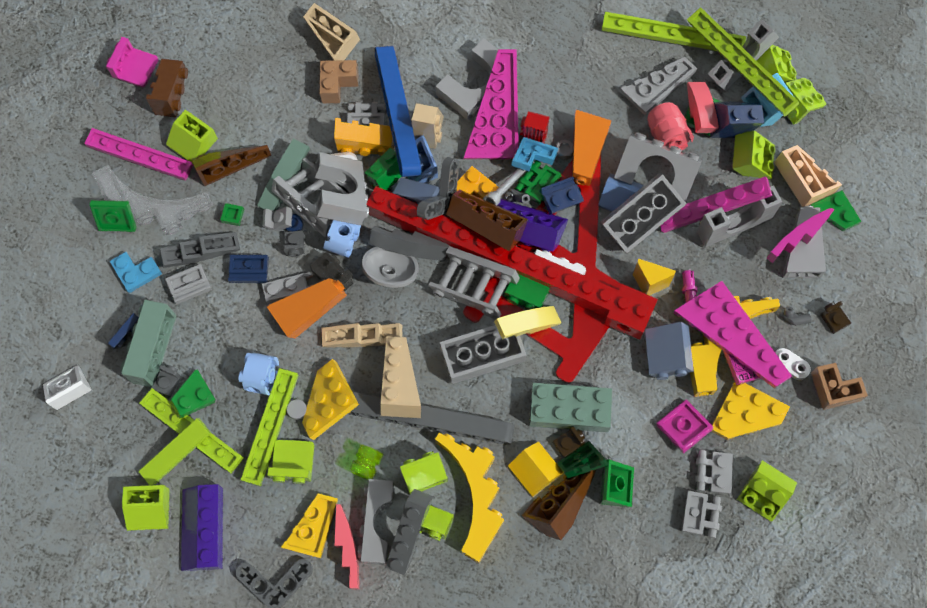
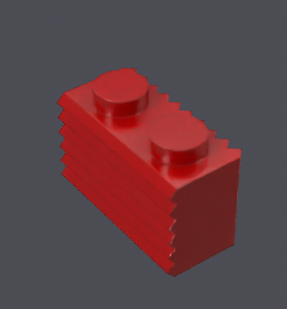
(535, 126)

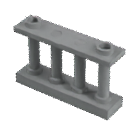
(297, 200)
(473, 264)

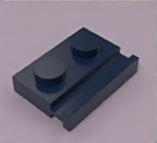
(561, 195)
(248, 268)
(118, 339)

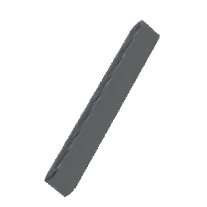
(440, 421)

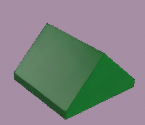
(617, 484)

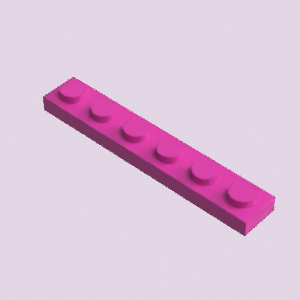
(138, 154)
(727, 199)

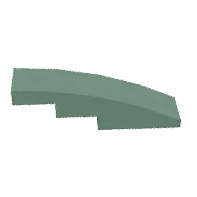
(287, 168)

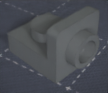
(294, 243)
(167, 380)

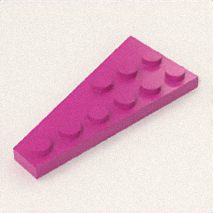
(497, 119)
(730, 328)

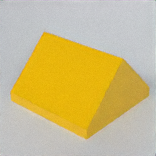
(652, 277)
(535, 468)

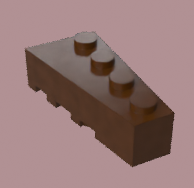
(487, 219)

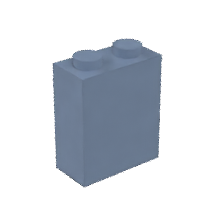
(669, 350)

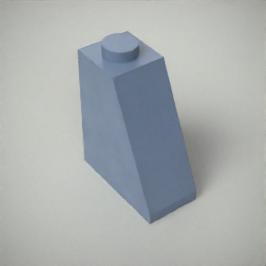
(414, 190)

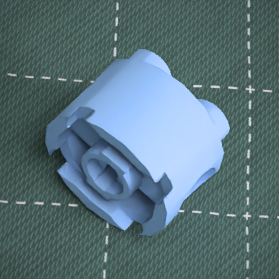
(342, 238)
(259, 373)

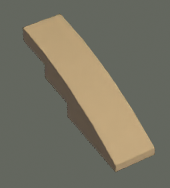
(359, 335)

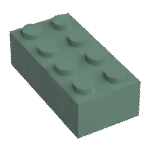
(148, 343)
(571, 406)

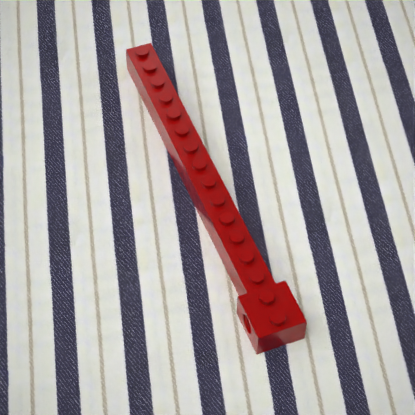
(624, 308)

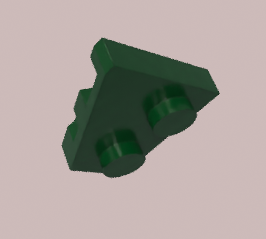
(582, 460)

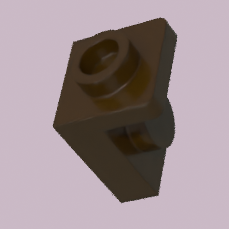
(835, 317)
(569, 441)

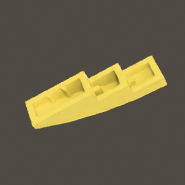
(527, 322)

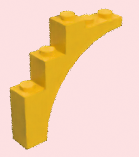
(706, 356)
(475, 466)

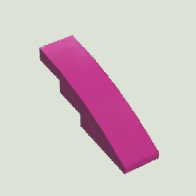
(803, 232)

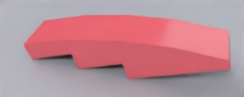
(345, 540)

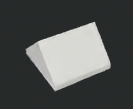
(66, 388)

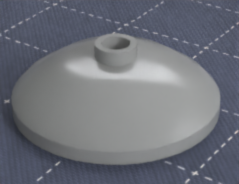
(389, 268)

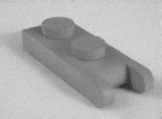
(285, 287)

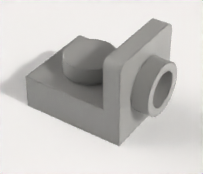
(277, 219)

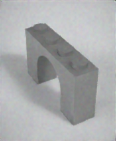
(463, 99)
(639, 148)
(350, 174)
(717, 226)

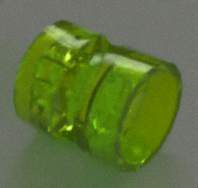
(366, 461)

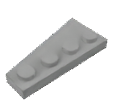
(653, 89)

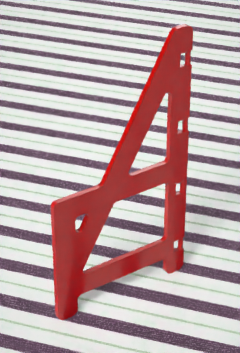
(587, 325)

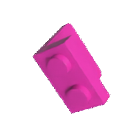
(131, 64)

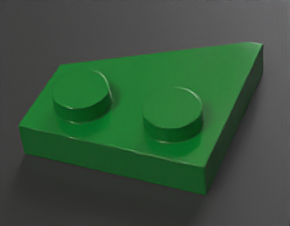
(844, 215)
(192, 396)

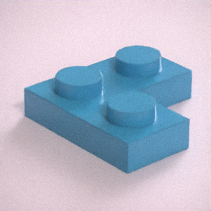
(533, 150)
(132, 275)

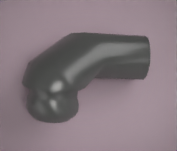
(516, 196)
(790, 315)

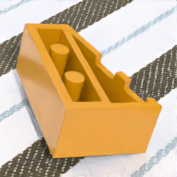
(361, 138)

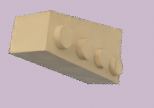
(399, 386)

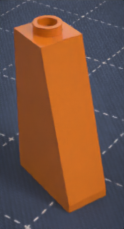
(588, 141)
(307, 306)

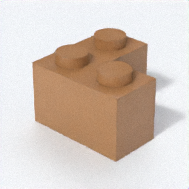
(336, 75)
(834, 391)

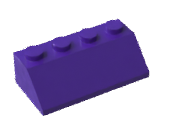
(541, 228)
(202, 528)

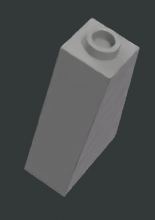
(809, 258)

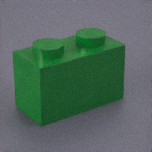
(384, 171)
(527, 293)

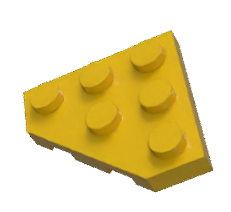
(328, 401)
(747, 412)

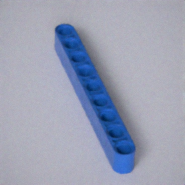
(397, 112)

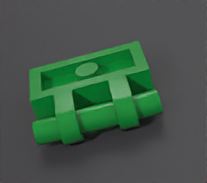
(544, 178)

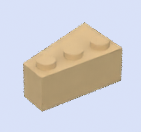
(332, 33)
(427, 122)

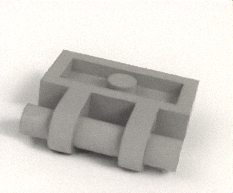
(366, 118)
(721, 472)
(695, 513)

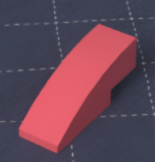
(702, 107)

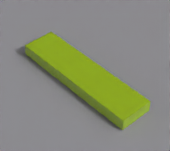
(175, 452)

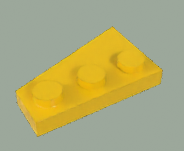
(313, 529)

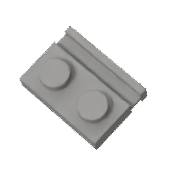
(188, 284)

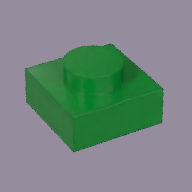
(232, 214)

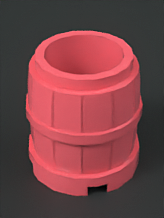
(669, 126)

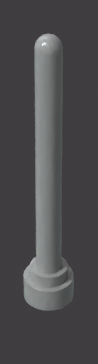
(495, 196)

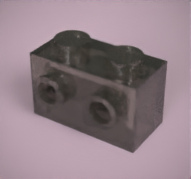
(328, 267)

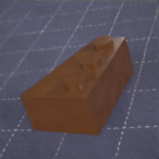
(168, 88)

